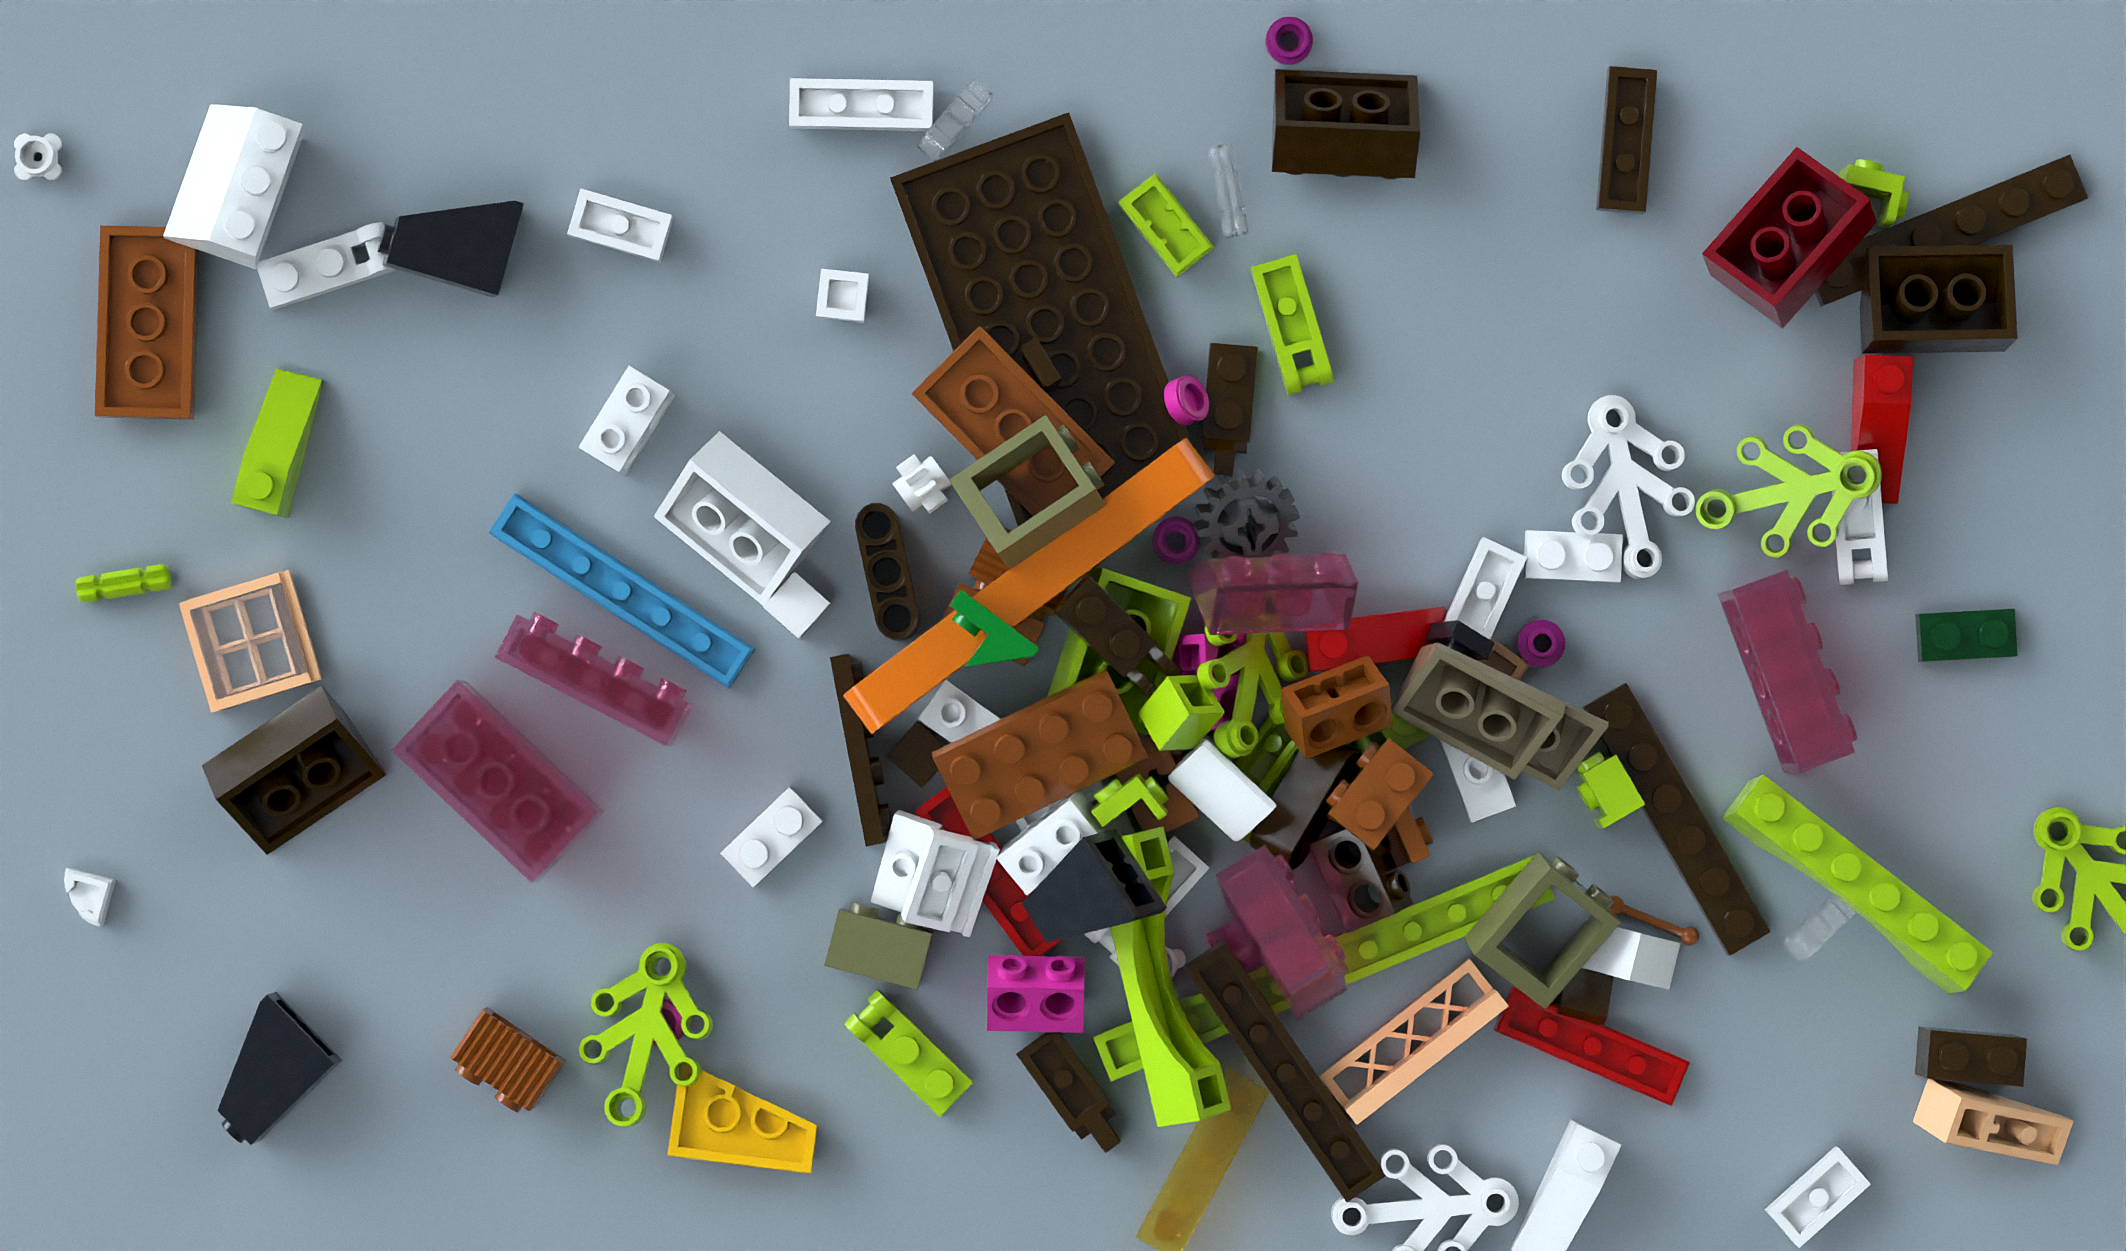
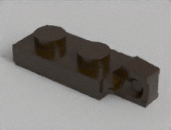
(1230, 397)
(1070, 1088)

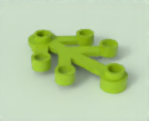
(1797, 488)
(1239, 736)
(2091, 875)
(646, 1026)

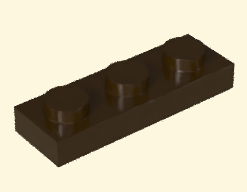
(1626, 140)

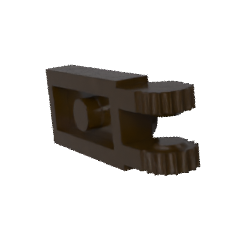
(1113, 634)

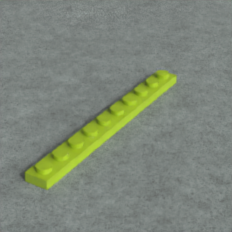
(1366, 949)

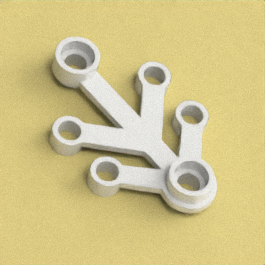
(1625, 479)
(1435, 1205)

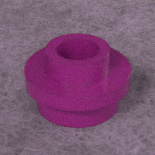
(1292, 26)
(1180, 525)
(1530, 654)

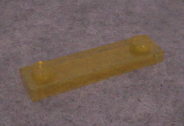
(1201, 1167)

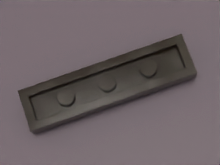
(865, 770)

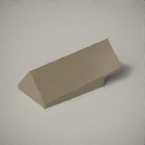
(1495, 716)

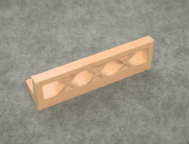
(1422, 1057)

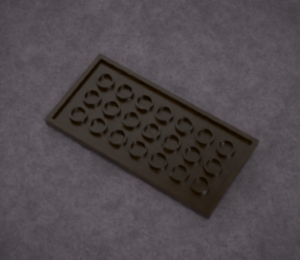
(1029, 253)

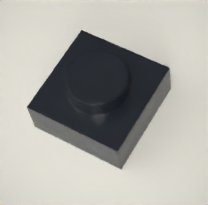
(1461, 639)

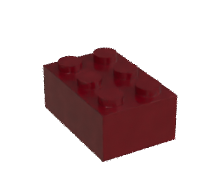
(1789, 237)

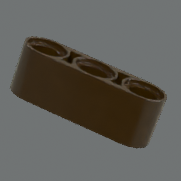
(876, 550)
(1302, 803)

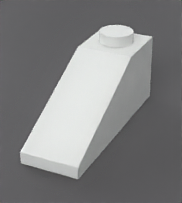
(1567, 1189)

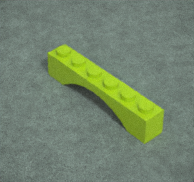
(1906, 919)
(1179, 1070)

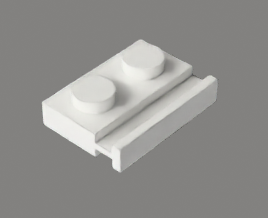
(949, 882)

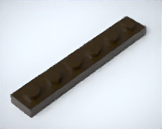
(1967, 220)
(1679, 822)
(1284, 1070)

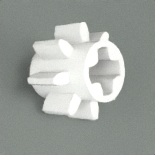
(921, 483)

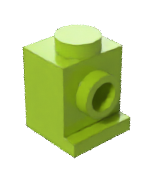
(1607, 788)

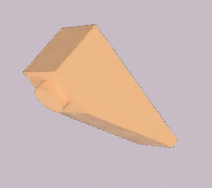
(1991, 1122)

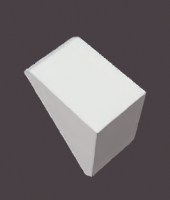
(1636, 958)

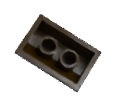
(1345, 124)
(1938, 299)
(292, 770)

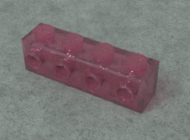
(593, 680)

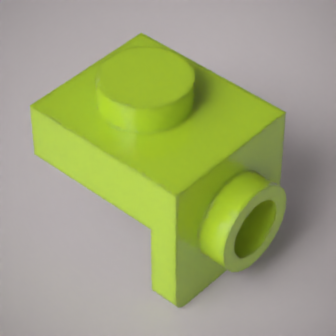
(1873, 182)
(1118, 797)

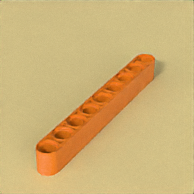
(1031, 584)

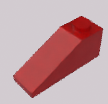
(1882, 414)
(1380, 636)

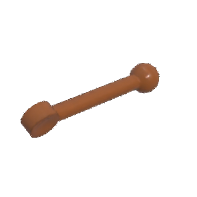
(1688, 935)

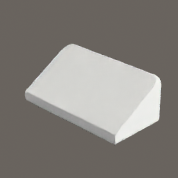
(1221, 791)

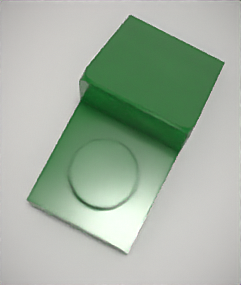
(1002, 640)

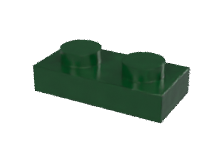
(1966, 635)

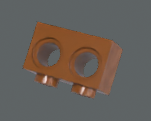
(1337, 707)

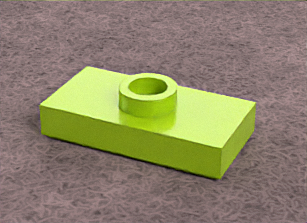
(1165, 225)

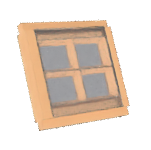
(250, 641)

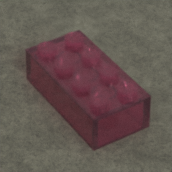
(1787, 672)
(497, 780)

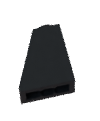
(455, 245)
(1092, 890)
(273, 1071)

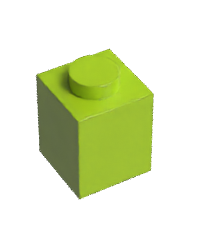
(1180, 713)

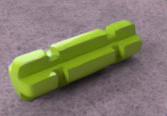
(123, 583)

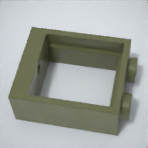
(1051, 521)
(1512, 905)

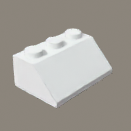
(234, 183)
(741, 518)

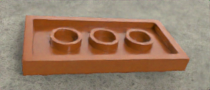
(145, 325)
(989, 399)
(1039, 755)

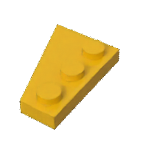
(736, 1128)

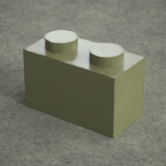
(878, 946)

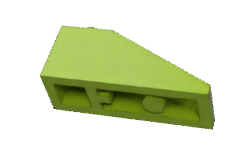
(278, 444)

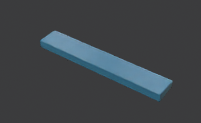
(621, 591)

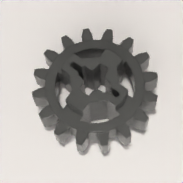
(1227, 515)

